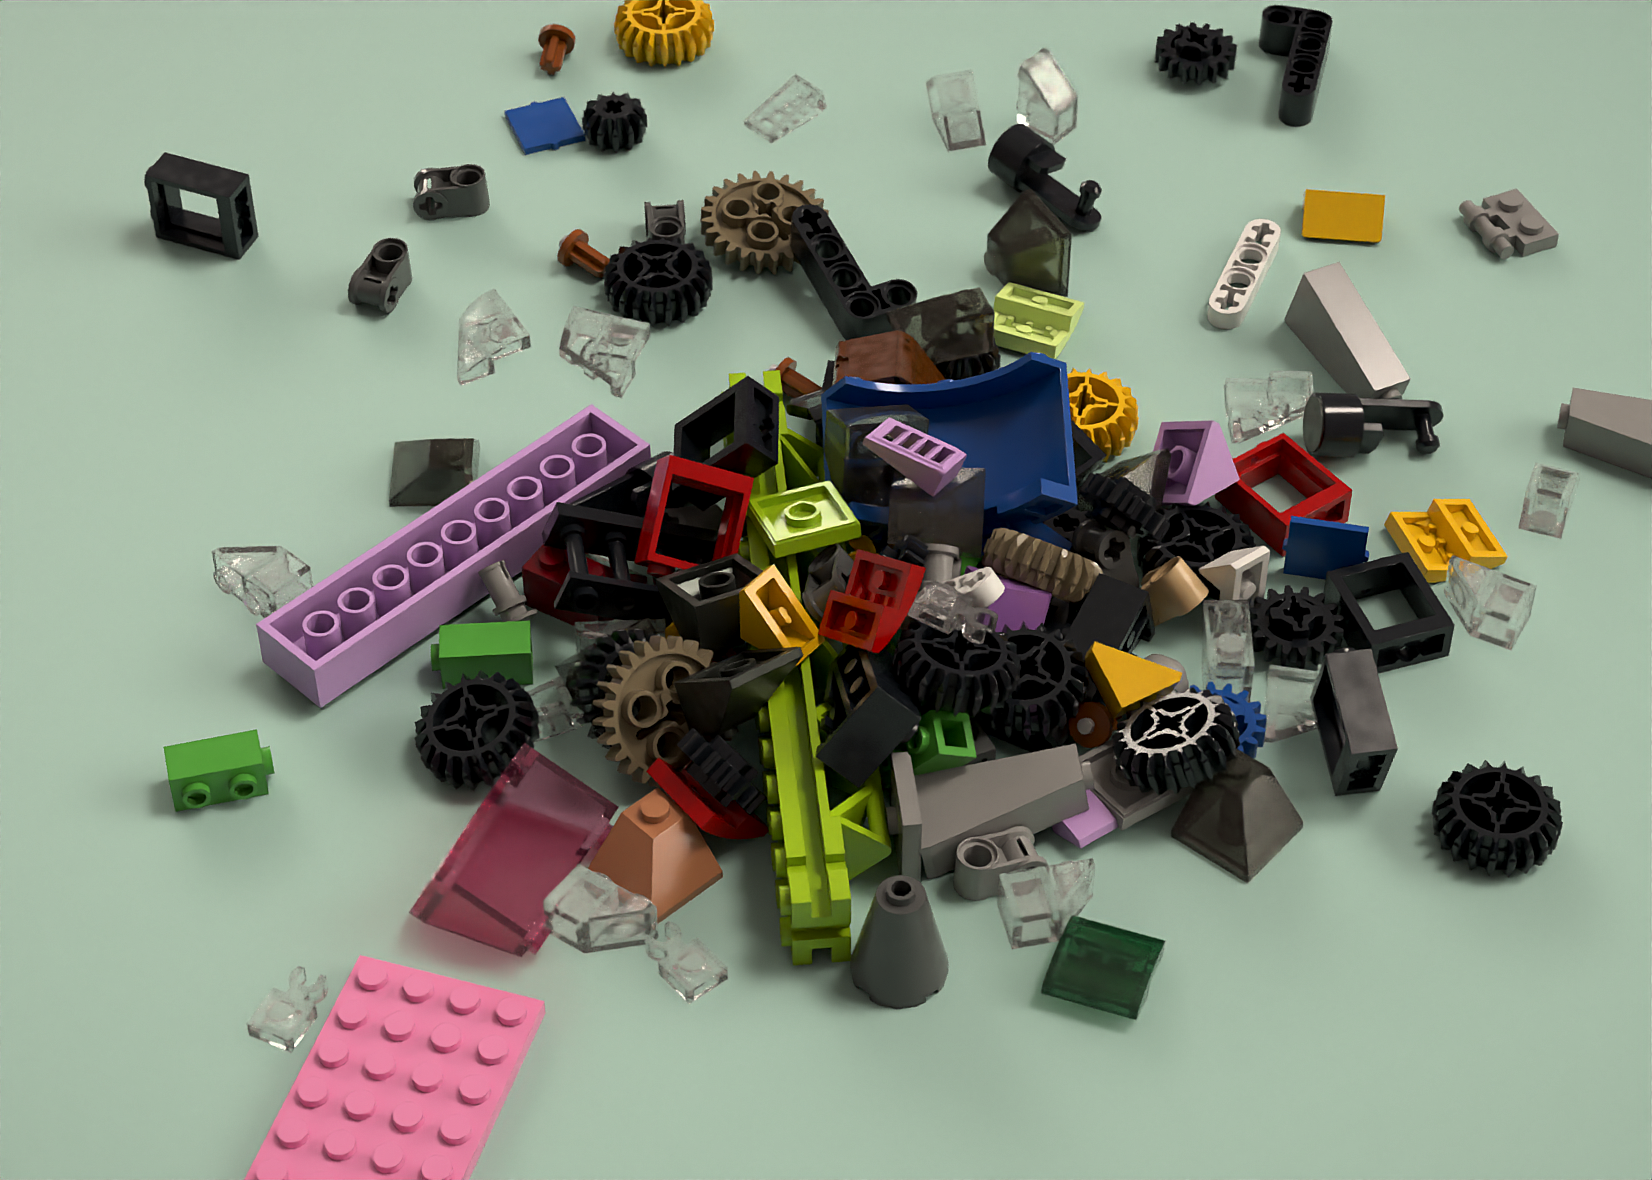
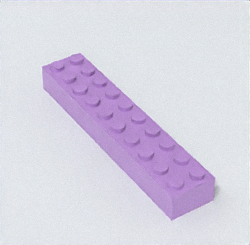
(432, 564)

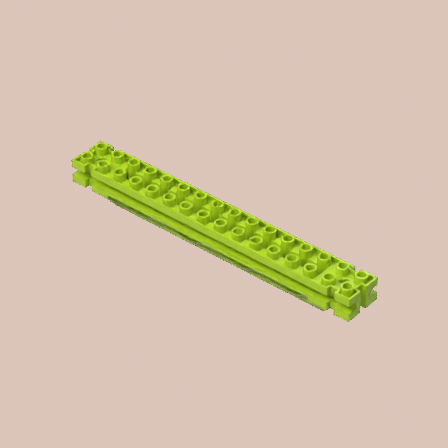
(815, 846)

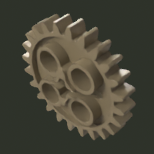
(754, 220)
(645, 678)

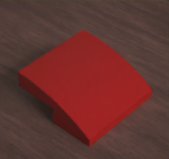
(873, 603)
(702, 808)

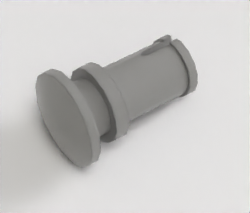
(505, 594)

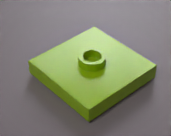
(803, 519)

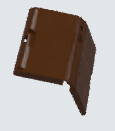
(884, 359)

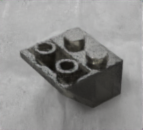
(854, 468)

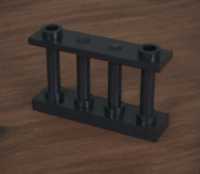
(617, 537)

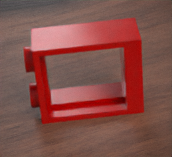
(702, 477)
(1325, 493)

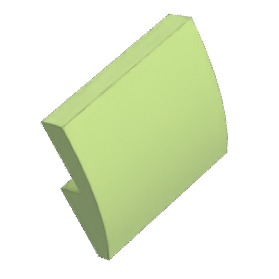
(1034, 320)

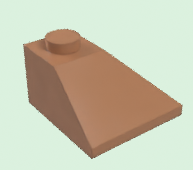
(658, 854)

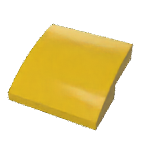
(1444, 531)

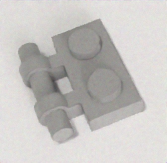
(1509, 223)

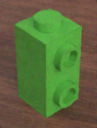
(484, 647)
(937, 745)
(218, 770)

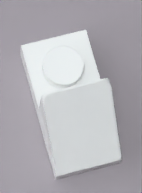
(1239, 574)

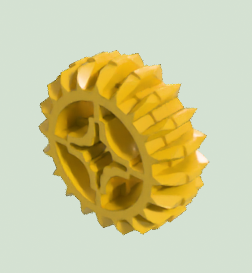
(664, 30)
(1103, 410)

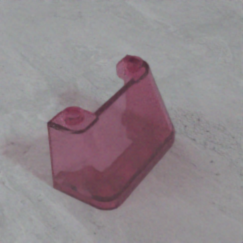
(514, 854)

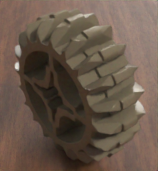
(1040, 564)

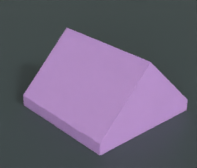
(1198, 462)

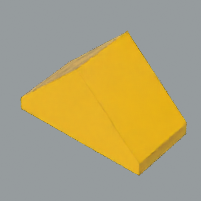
(774, 615)
(1127, 679)

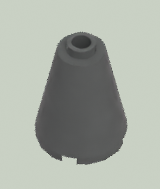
(899, 946)

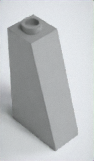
(1344, 335)
(1609, 428)
(998, 795)

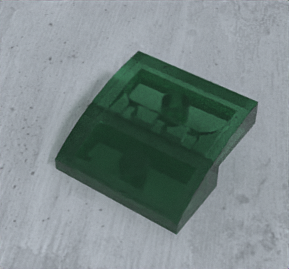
(1103, 967)

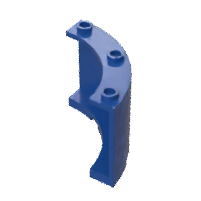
(1002, 420)

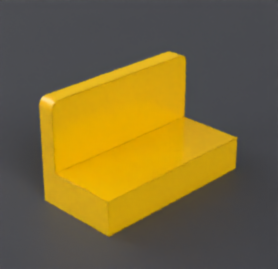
(1343, 216)

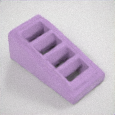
(925, 461)

